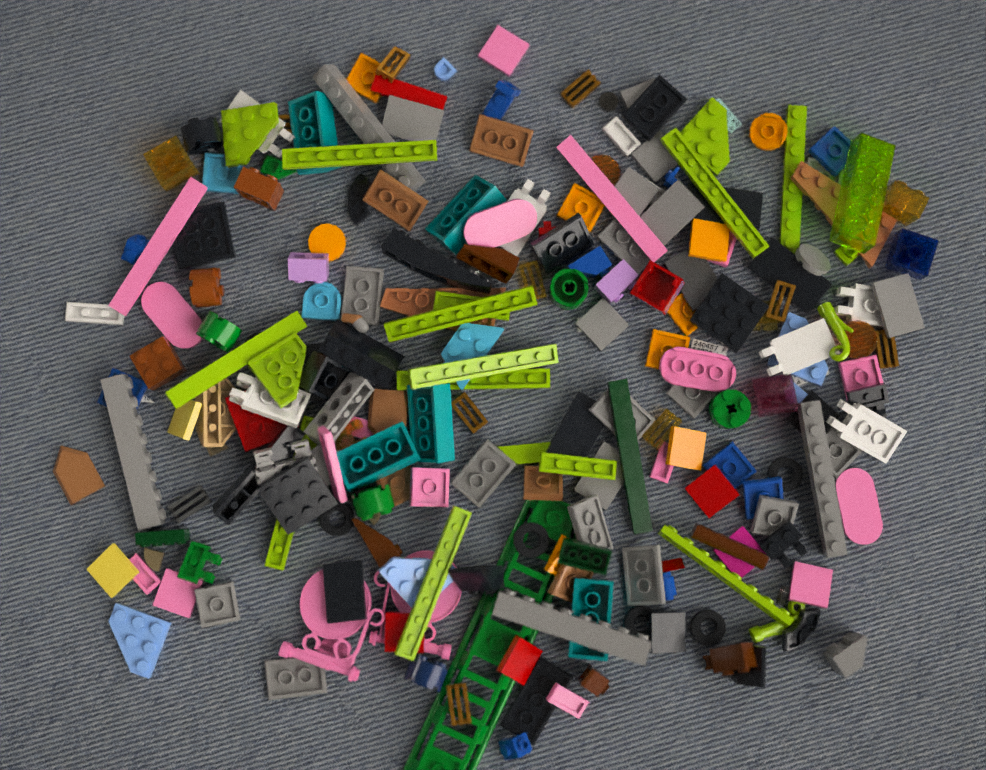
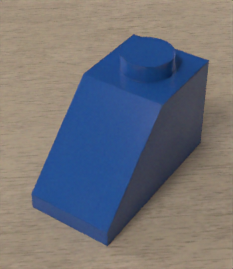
(593, 263)

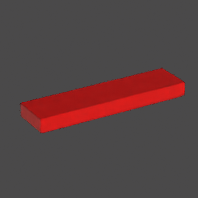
(407, 91)

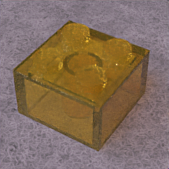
(171, 163)
(904, 203)

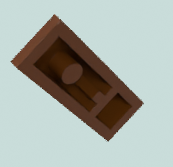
(492, 261)
(379, 545)

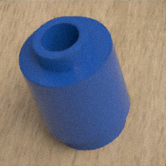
(669, 586)

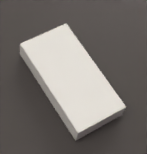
(621, 136)

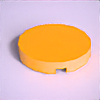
(768, 131)
(327, 239)

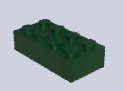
(167, 537)
(585, 556)

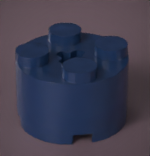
(426, 673)

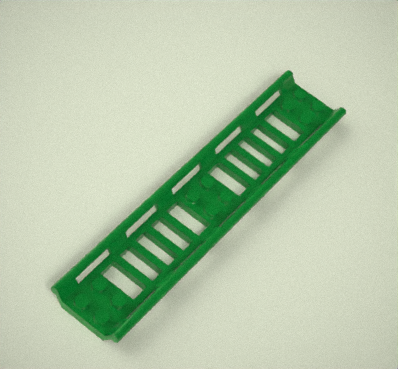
(490, 645)

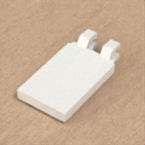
(245, 100)
(516, 246)
(861, 304)
(800, 348)
(259, 401)
(868, 430)

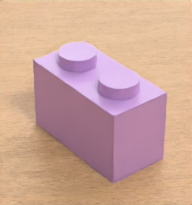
(308, 267)
(616, 282)

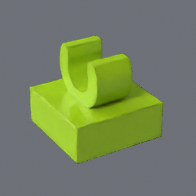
(846, 255)

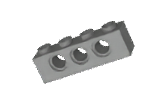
(340, 407)

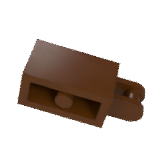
(731, 658)

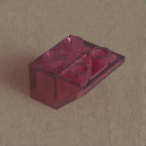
(775, 395)

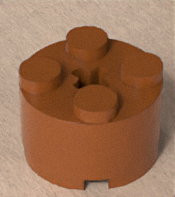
(206, 287)

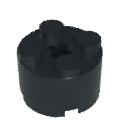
(201, 135)

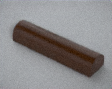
(729, 546)

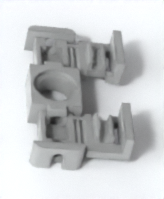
(266, 465)

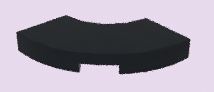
(357, 207)
(804, 625)

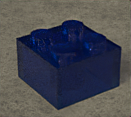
(911, 254)

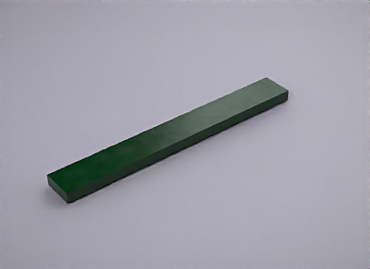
(629, 456)

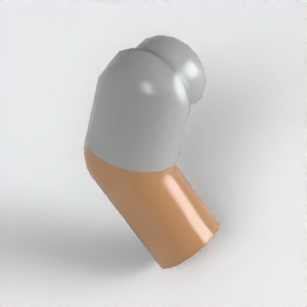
(357, 321)

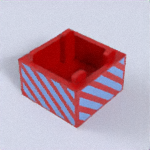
(657, 287)

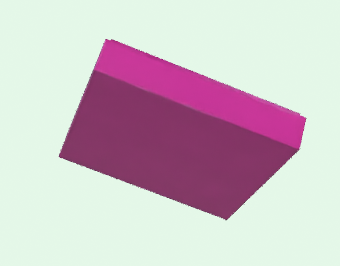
(734, 564)

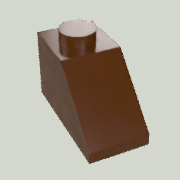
(594, 681)

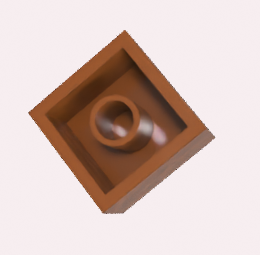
(259, 188)
(158, 363)

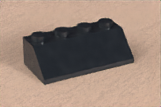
(361, 354)

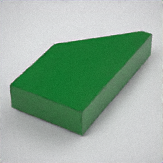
(275, 168)

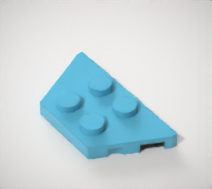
(470, 342)

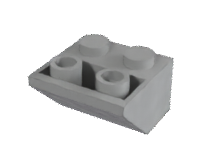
(848, 654)

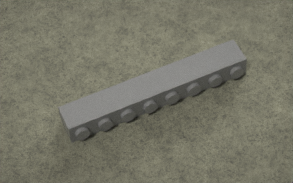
(363, 121)
(132, 451)
(821, 479)
(571, 627)

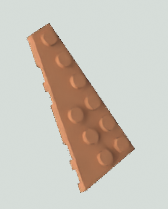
(825, 195)
(417, 301)

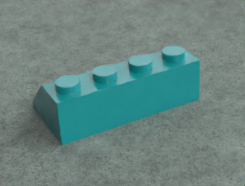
(313, 125)
(472, 198)
(431, 422)
(377, 457)
(592, 599)

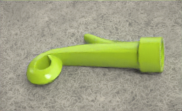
(837, 326)
(758, 633)

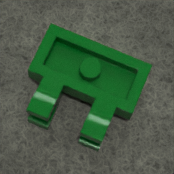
(194, 562)

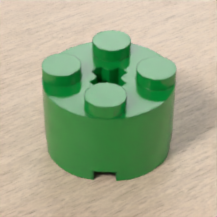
(568, 278)
(219, 331)
(740, 406)
(373, 501)

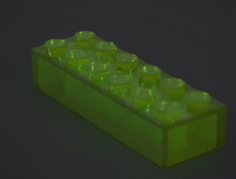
(862, 193)

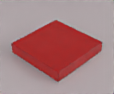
(712, 491)
(394, 627)
(519, 660)

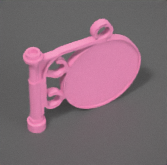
(445, 605)
(315, 617)

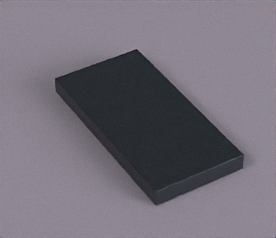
(748, 201)
(782, 265)
(577, 430)
(530, 708)

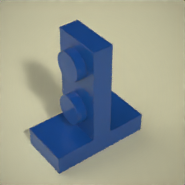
(501, 99)

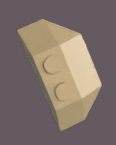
(214, 420)

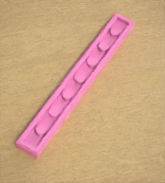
(612, 199)
(158, 246)

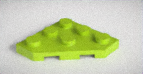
(246, 131)
(709, 136)
(281, 369)

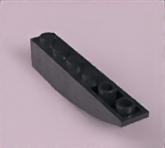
(431, 263)
(244, 488)

